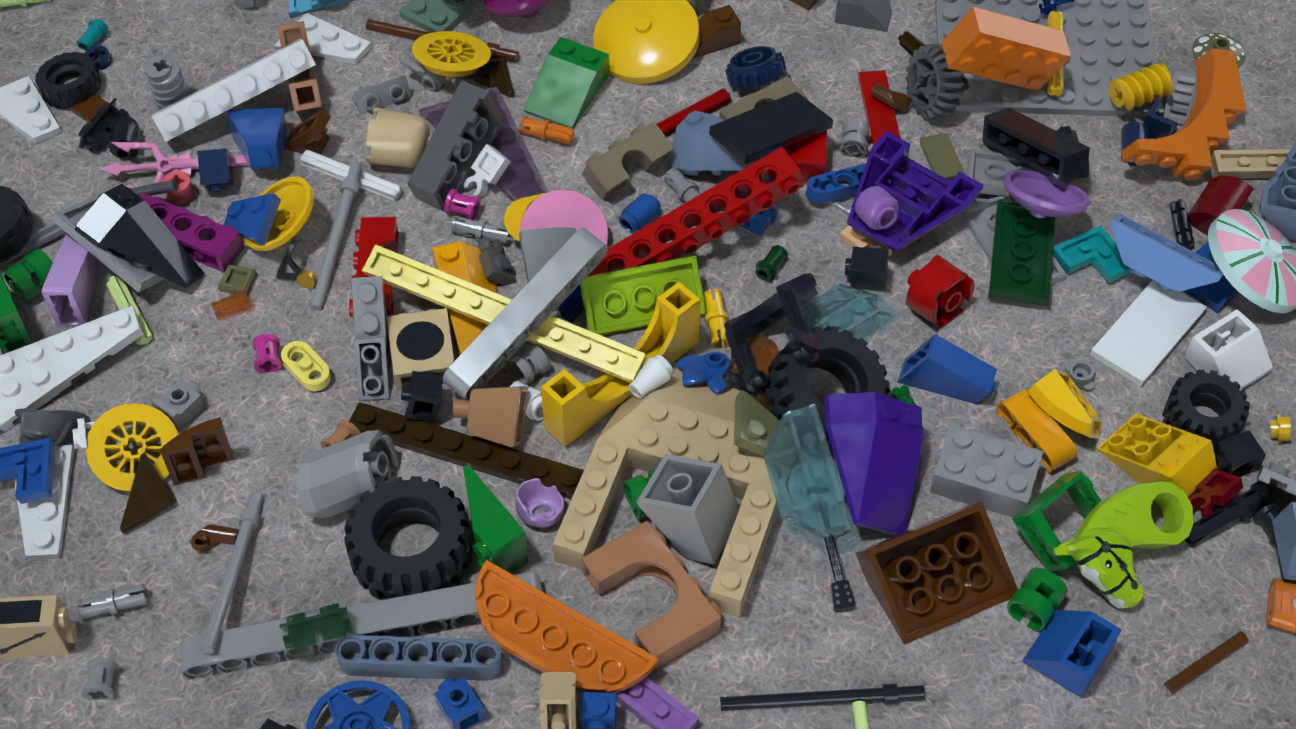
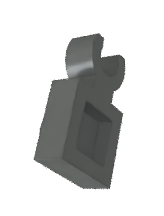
(494, 264)

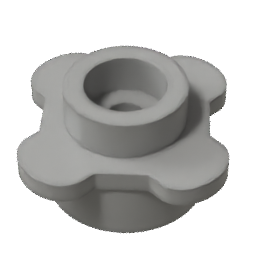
(1084, 369)

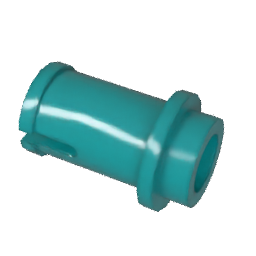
(93, 34)

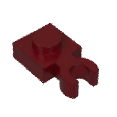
(1214, 489)

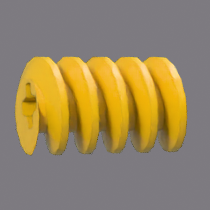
(1141, 87)

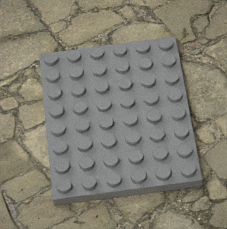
(1104, 44)

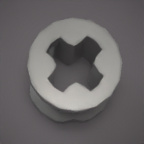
(100, 679)

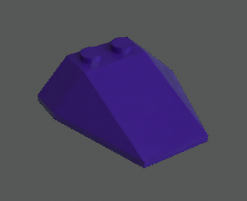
(922, 195)
(877, 456)

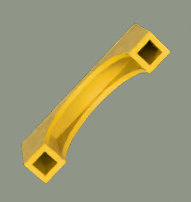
(576, 406)

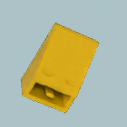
(1159, 452)

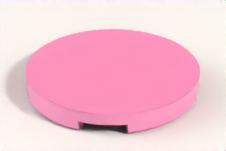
(565, 209)

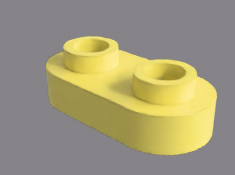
(307, 367)

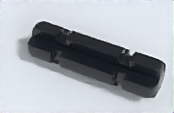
(1182, 224)

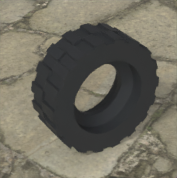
(71, 93)

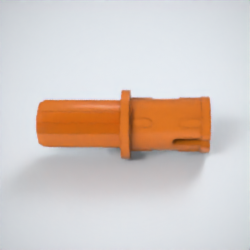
(546, 130)

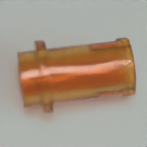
(233, 304)

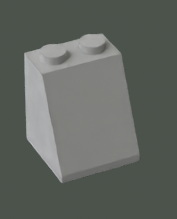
(691, 506)

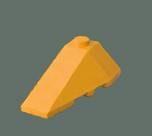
(464, 263)

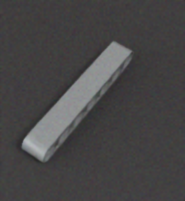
(525, 313)

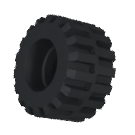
(1212, 392)

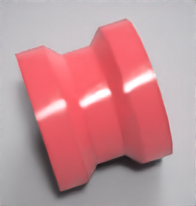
(185, 190)

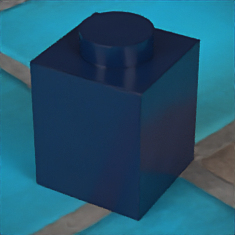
(215, 169)

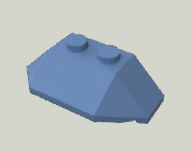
(1161, 258)

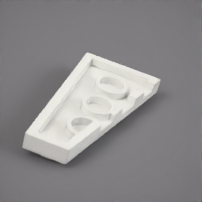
(45, 519)

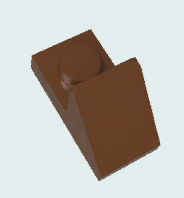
(309, 134)

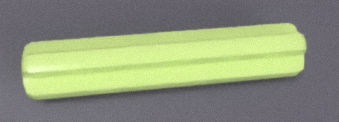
(123, 299)

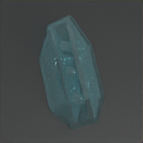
(850, 310)
(806, 475)

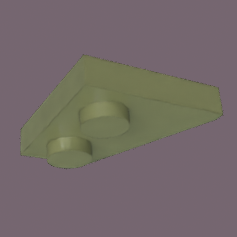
(753, 424)

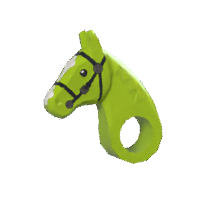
(1119, 524)

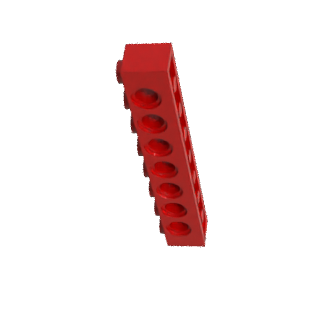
(702, 212)

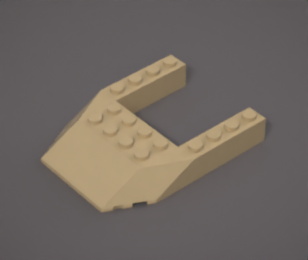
(682, 424)

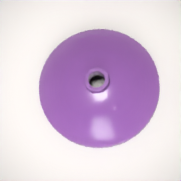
(1044, 194)

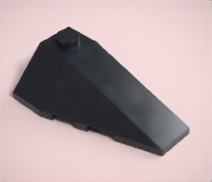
(131, 227)

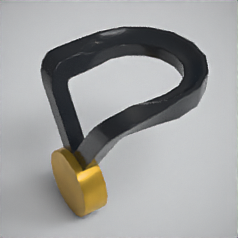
(304, 278)

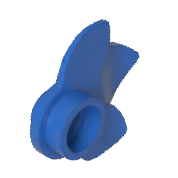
(705, 369)

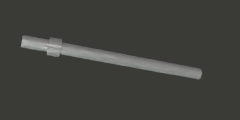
(349, 190)
(248, 523)

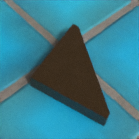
(493, 75)
(146, 497)

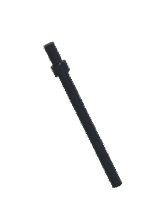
(888, 694)

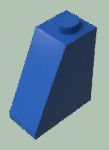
(259, 135)
(948, 371)

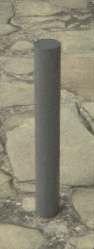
(156, 188)

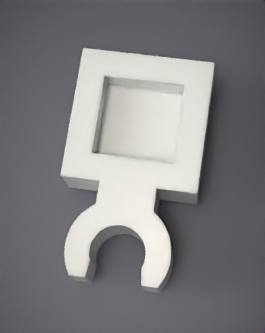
(488, 168)

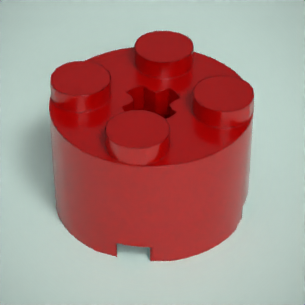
(939, 291)

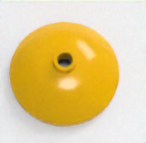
(292, 213)

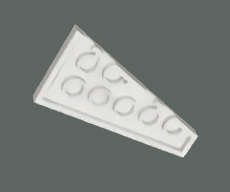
(46, 367)

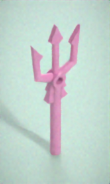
(164, 165)

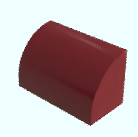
(1219, 196)

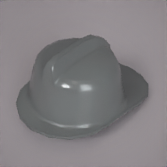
(47, 423)

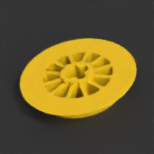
(451, 53)
(116, 419)

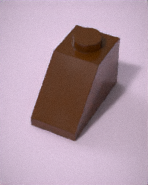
(718, 30)

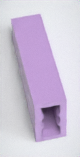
(71, 283)

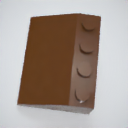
(938, 572)

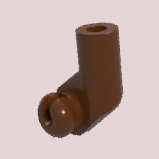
(894, 99)

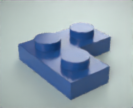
(32, 466)

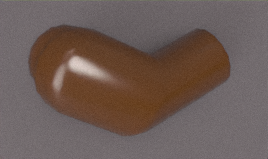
(213, 535)

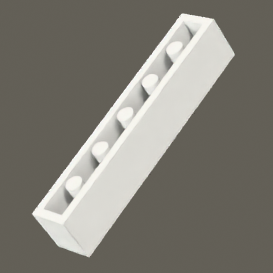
(233, 89)

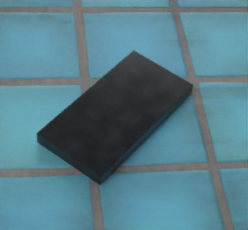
(770, 127)

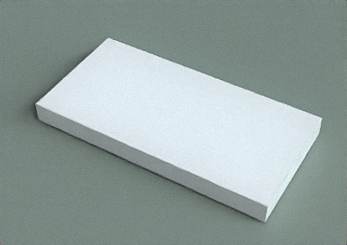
(1147, 332)

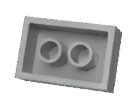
(986, 470)

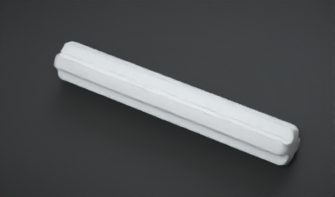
(340, 171)

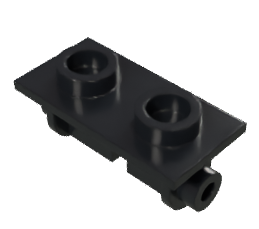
(95, 134)

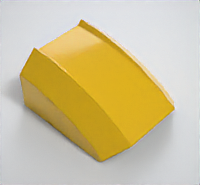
(1066, 403)

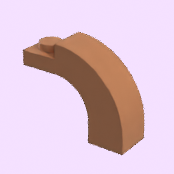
(303, 85)

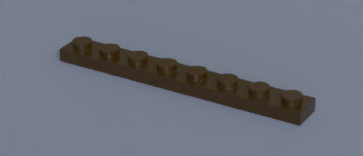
(466, 450)

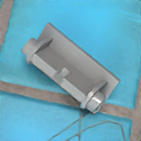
(382, 94)

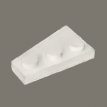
(332, 42)
(27, 111)

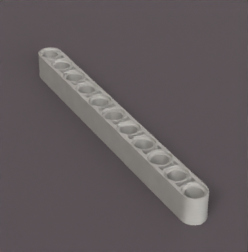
(396, 617)

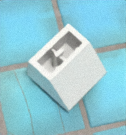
(1231, 348)

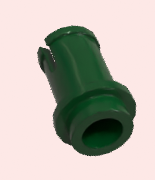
(767, 268)

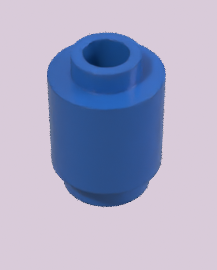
(640, 213)

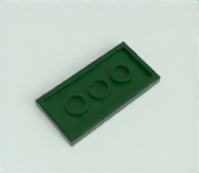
(1021, 255)

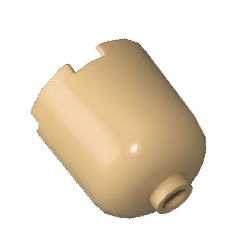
(396, 138)

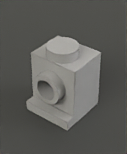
(180, 403)

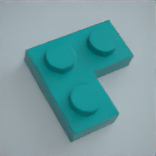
(1095, 248)

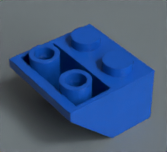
(1073, 648)

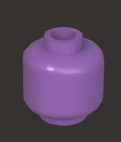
(876, 208)

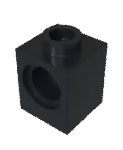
(1239, 454)

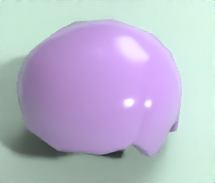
(533, 496)

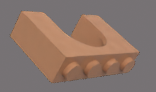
(646, 553)

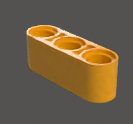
(1037, 429)

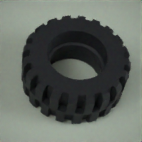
(840, 355)
(401, 504)

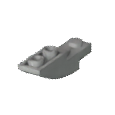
(371, 338)

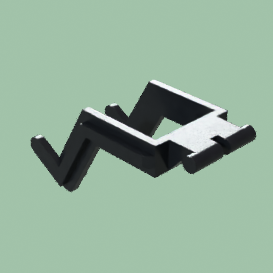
(786, 302)

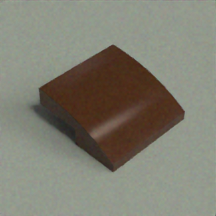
(194, 449)

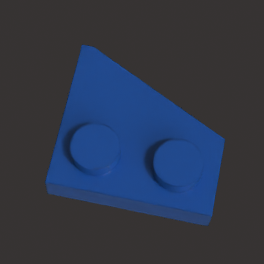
(253, 216)

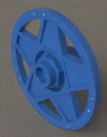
(366, 715)

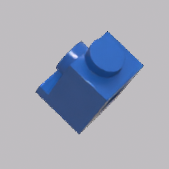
(598, 710)
(464, 712)

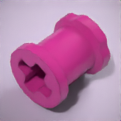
(454, 201)
(266, 353)

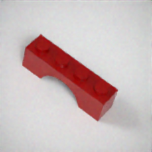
(372, 232)

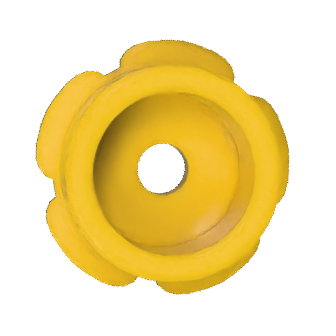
(1281, 429)

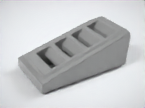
(1185, 84)

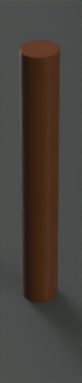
(1206, 662)

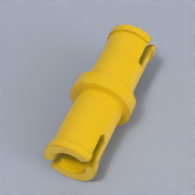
(716, 317)

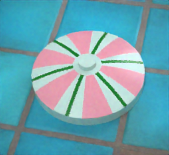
(1255, 259)

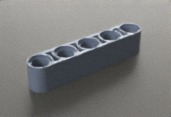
(407, 648)

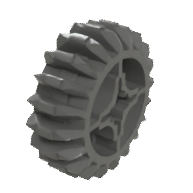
(931, 84)

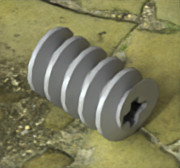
(165, 80)

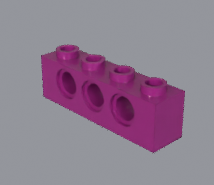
(199, 235)

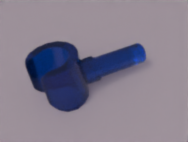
(1050, 5)

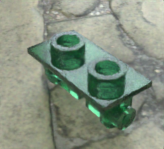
(302, 628)

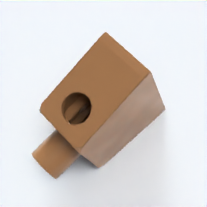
(495, 413)

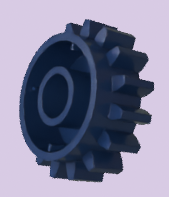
(755, 67)

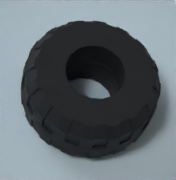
(15, 223)

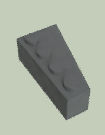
(456, 143)

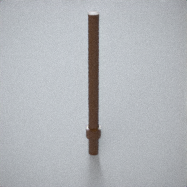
(405, 32)

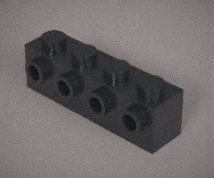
(1036, 145)

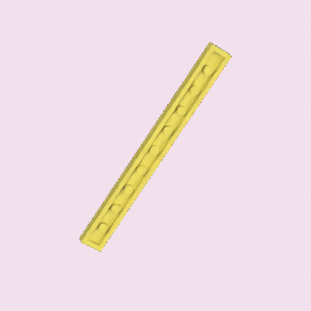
(486, 305)

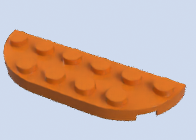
(555, 635)

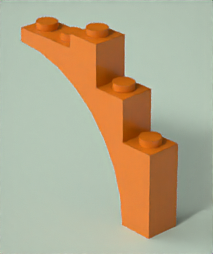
(1216, 104)

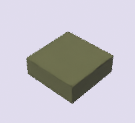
(237, 278)

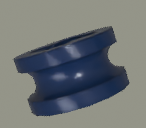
(98, 50)

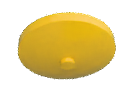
(647, 38)

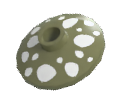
(1218, 41)

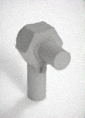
(428, 79)

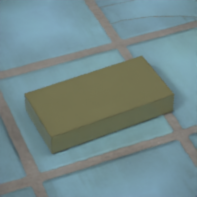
(941, 155)

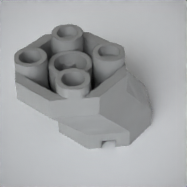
(341, 473)

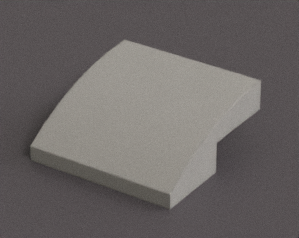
(541, 245)

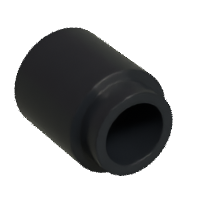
(124, 130)

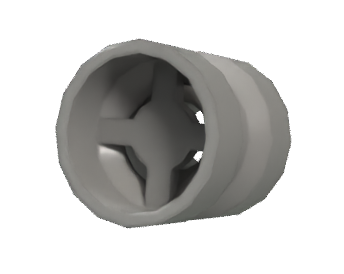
(854, 138)
(530, 364)

